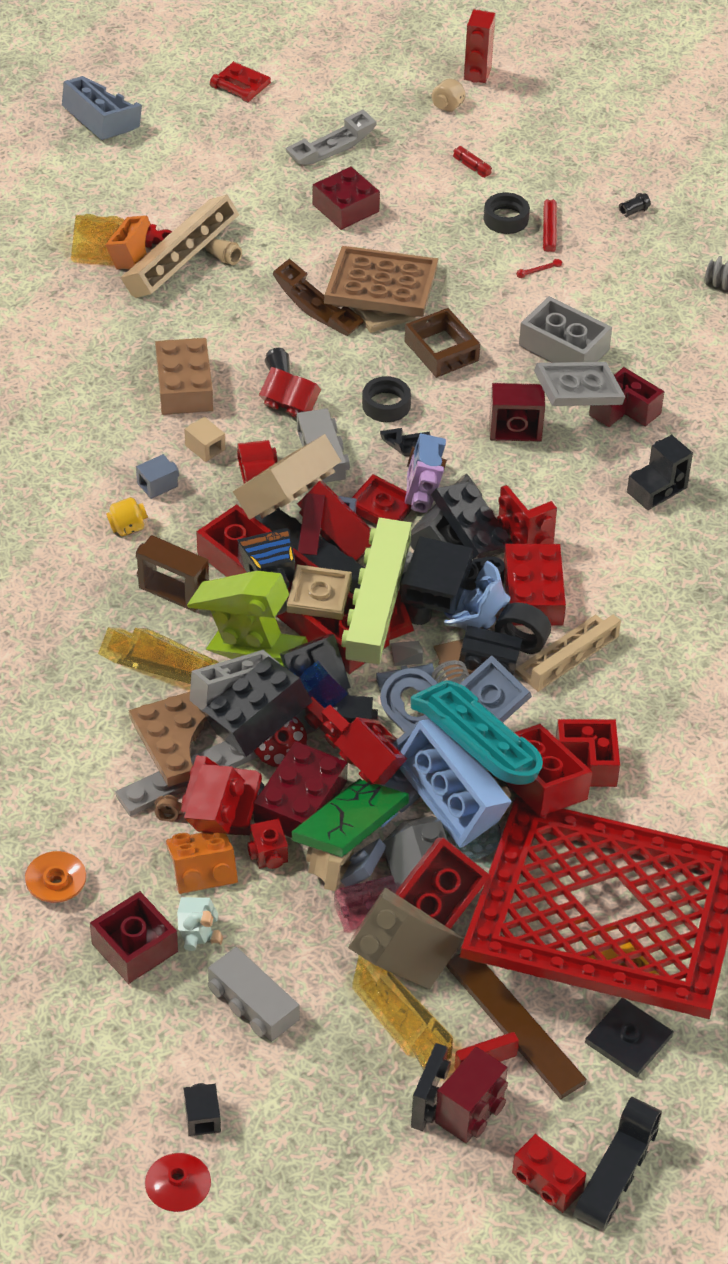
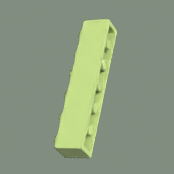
(378, 591)

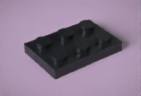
(471, 519)

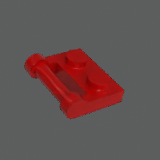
(244, 81)

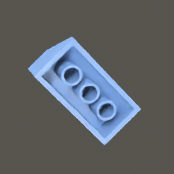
(452, 783)

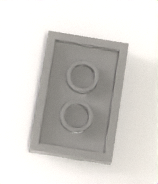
(579, 383)

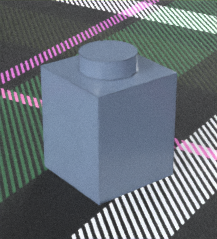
(157, 476)

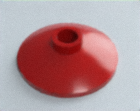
(178, 1194)

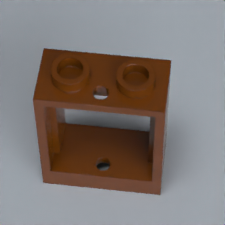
(450, 359)
(176, 560)

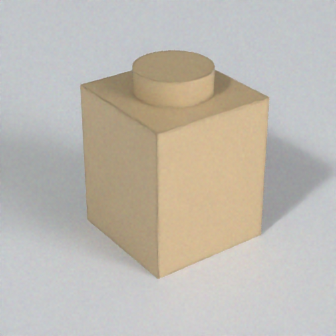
(204, 439)

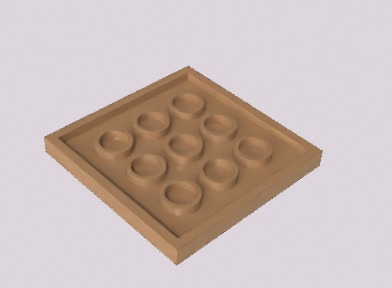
(381, 281)

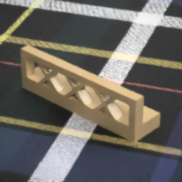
(571, 654)

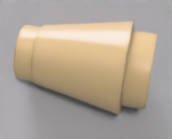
(225, 251)

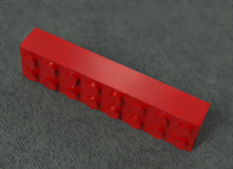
(220, 545)

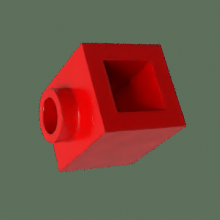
(268, 844)

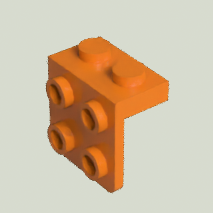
(202, 861)

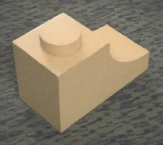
(328, 866)

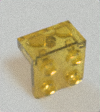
(90, 238)

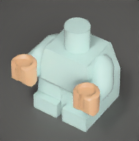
(195, 922)

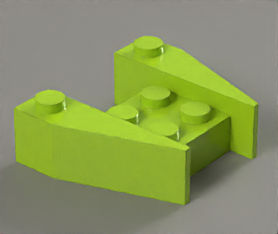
(245, 614)

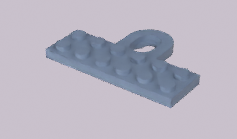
(489, 682)

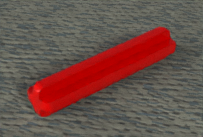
(549, 225)

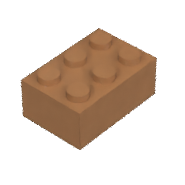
(184, 376)

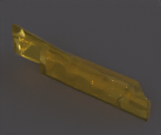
(399, 1011)

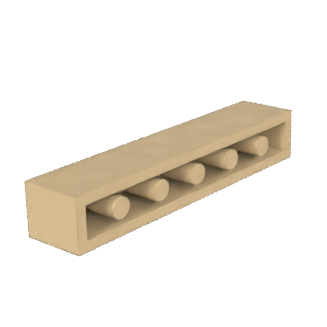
(180, 246)

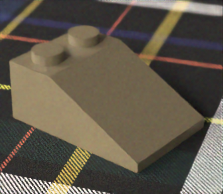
(404, 940)

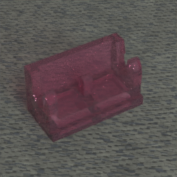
(355, 901)

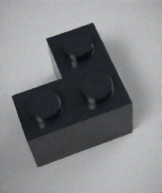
(665, 474)

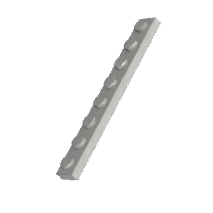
(144, 792)

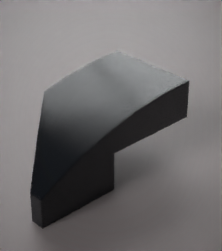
(399, 441)

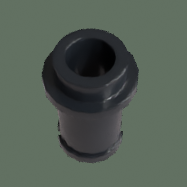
(638, 203)

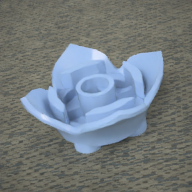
(480, 605)

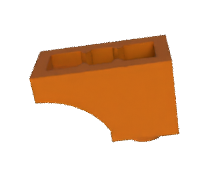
(128, 242)

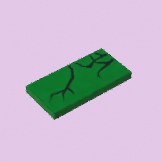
(350, 817)

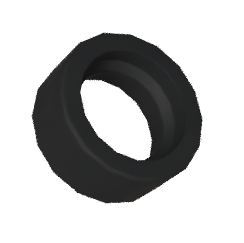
(506, 225)
(382, 412)
(530, 618)

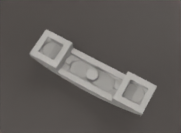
(355, 129)

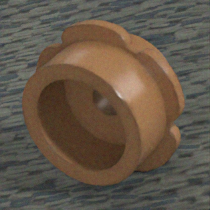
(162, 806)

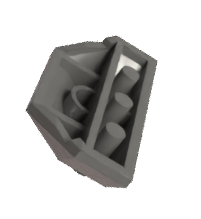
(409, 844)

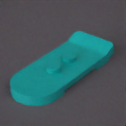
(479, 732)

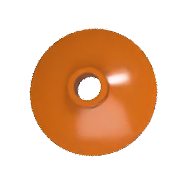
(55, 866)

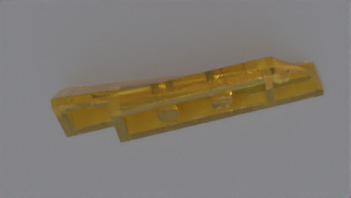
(152, 653)

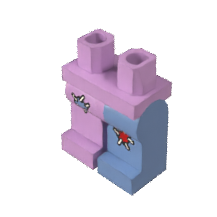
(424, 472)

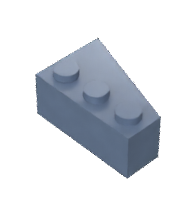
(98, 109)

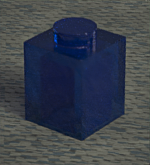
(322, 685)

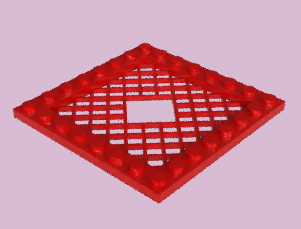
(486, 945)

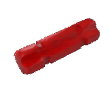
(472, 161)

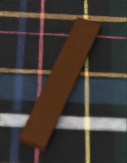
(511, 1016)

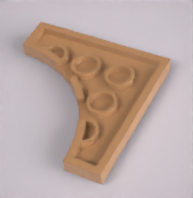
(168, 732)

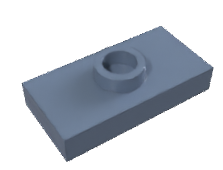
(363, 863)

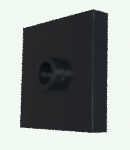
(629, 1037)

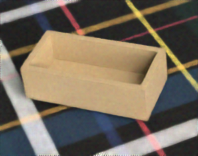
(288, 478)

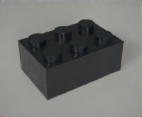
(257, 706)

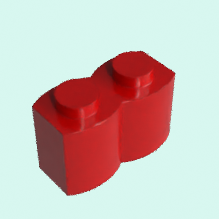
(289, 392)
(255, 458)

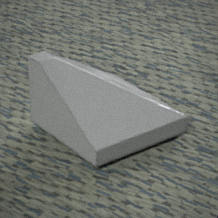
(407, 653)

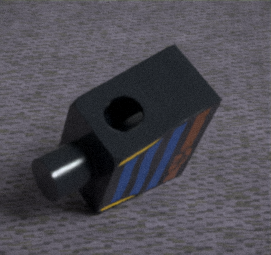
(268, 553)

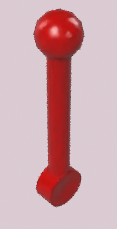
(521, 273)

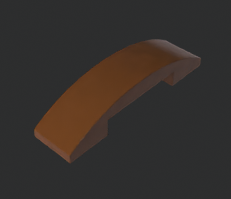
(311, 300)

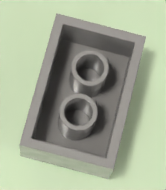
(564, 333)

